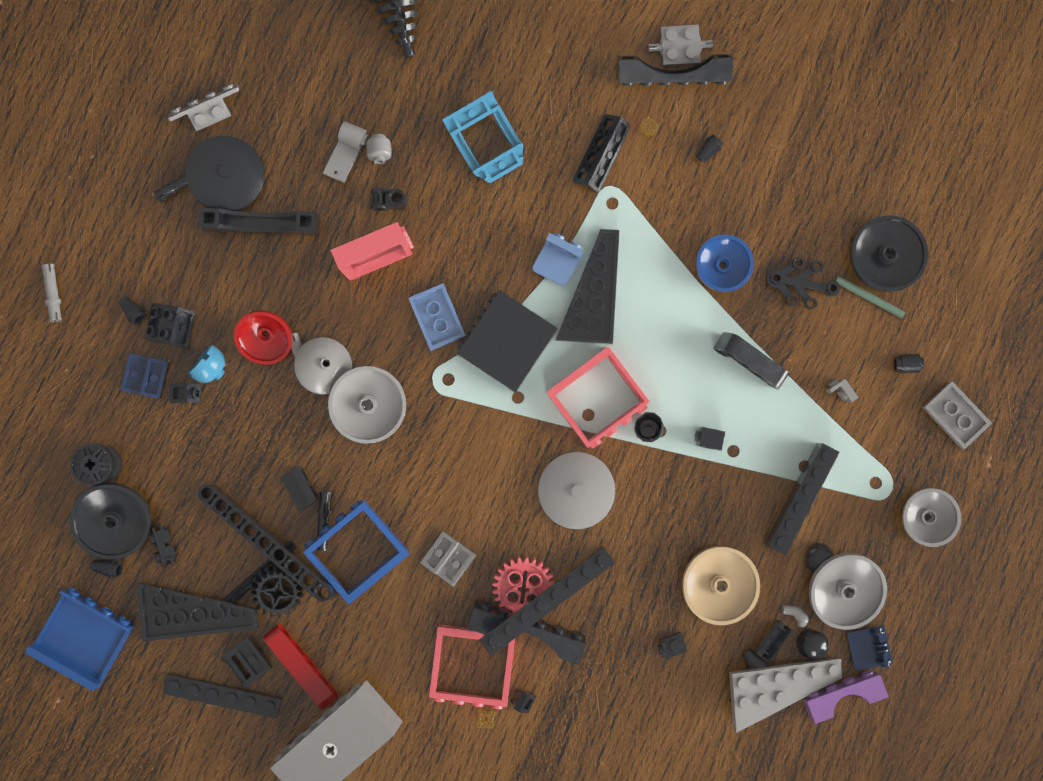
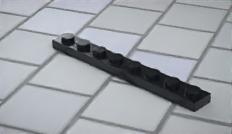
(546, 601)

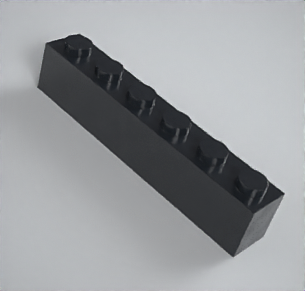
(801, 498)

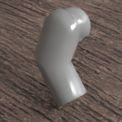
(801, 617)

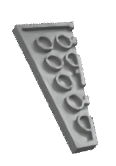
(770, 689)

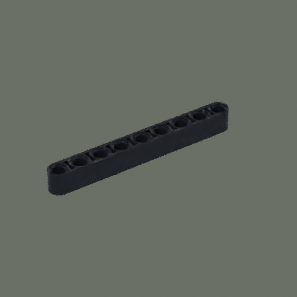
(257, 538)

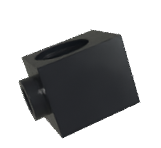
(709, 438)

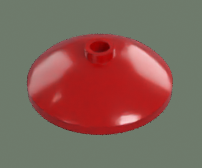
(257, 345)

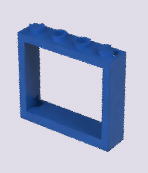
(341, 520)

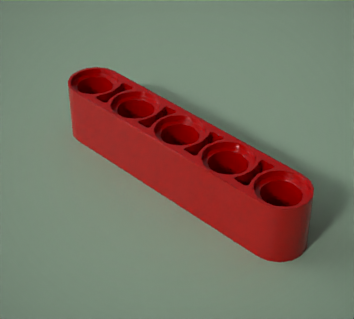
(300, 666)

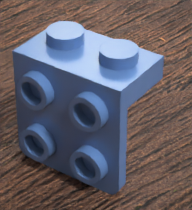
(558, 259)

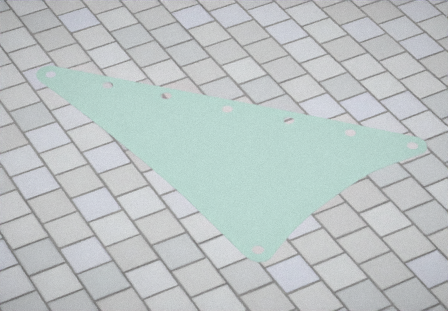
(666, 345)

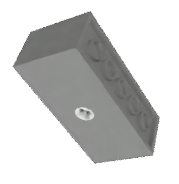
(339, 738)

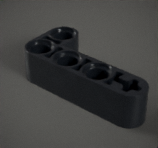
(752, 359)

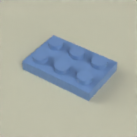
(437, 317)

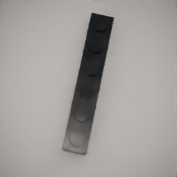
(222, 695)

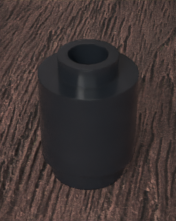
(908, 363)

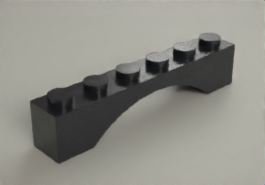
(715, 68)
(267, 223)
(566, 643)

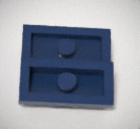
(144, 376)

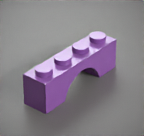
(822, 704)

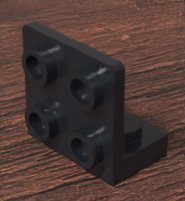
(169, 325)

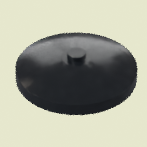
(224, 173)
(889, 253)
(110, 521)

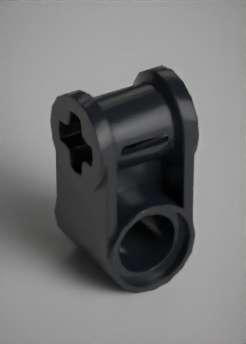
(384, 199)

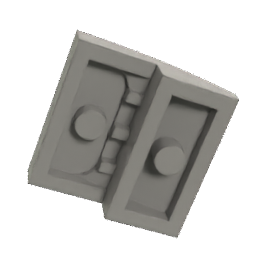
(448, 558)

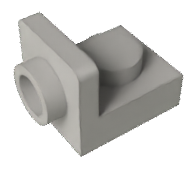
(845, 391)

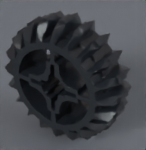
(269, 589)

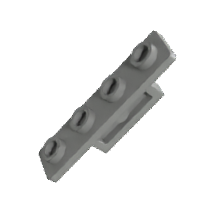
(208, 110)

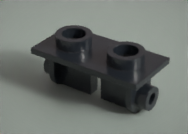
(163, 553)
(773, 640)

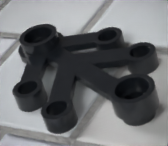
(800, 283)

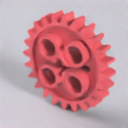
(506, 584)

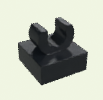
(524, 701)

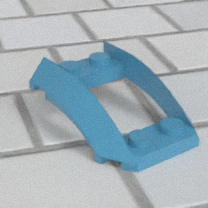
(473, 113)

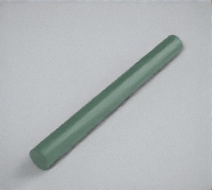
(870, 297)

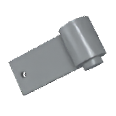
(345, 153)

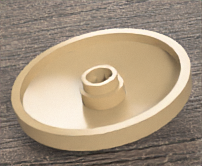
(720, 585)

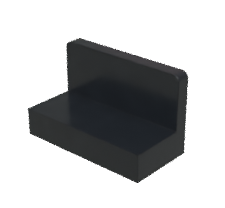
(300, 488)

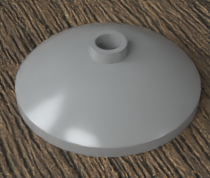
(309, 365)
(943, 517)

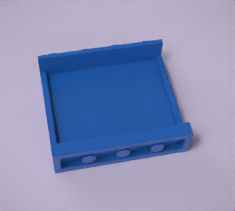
(81, 639)

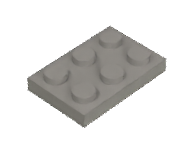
(957, 415)

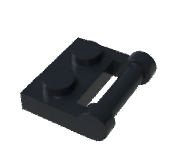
(251, 658)

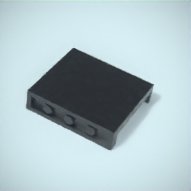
(506, 340)

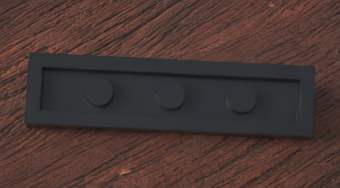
(605, 152)

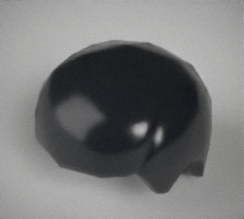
(649, 427)
(817, 555)
(812, 644)

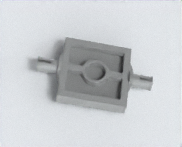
(680, 45)

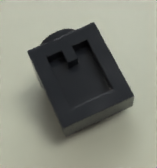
(185, 393)
(672, 646)

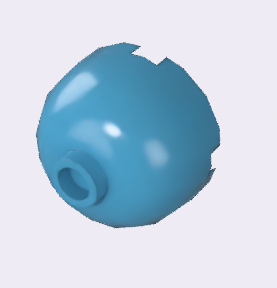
(208, 366)

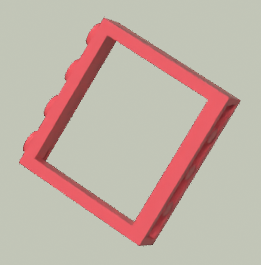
(373, 251)
(624, 419)
(458, 698)

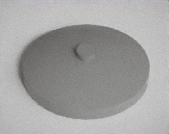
(367, 404)
(576, 490)
(847, 591)

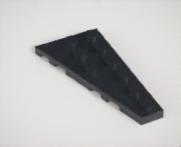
(593, 304)
(181, 614)

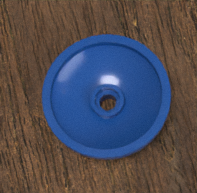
(735, 256)

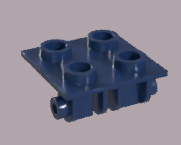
(869, 648)

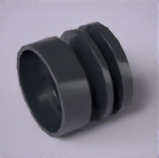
(107, 465)

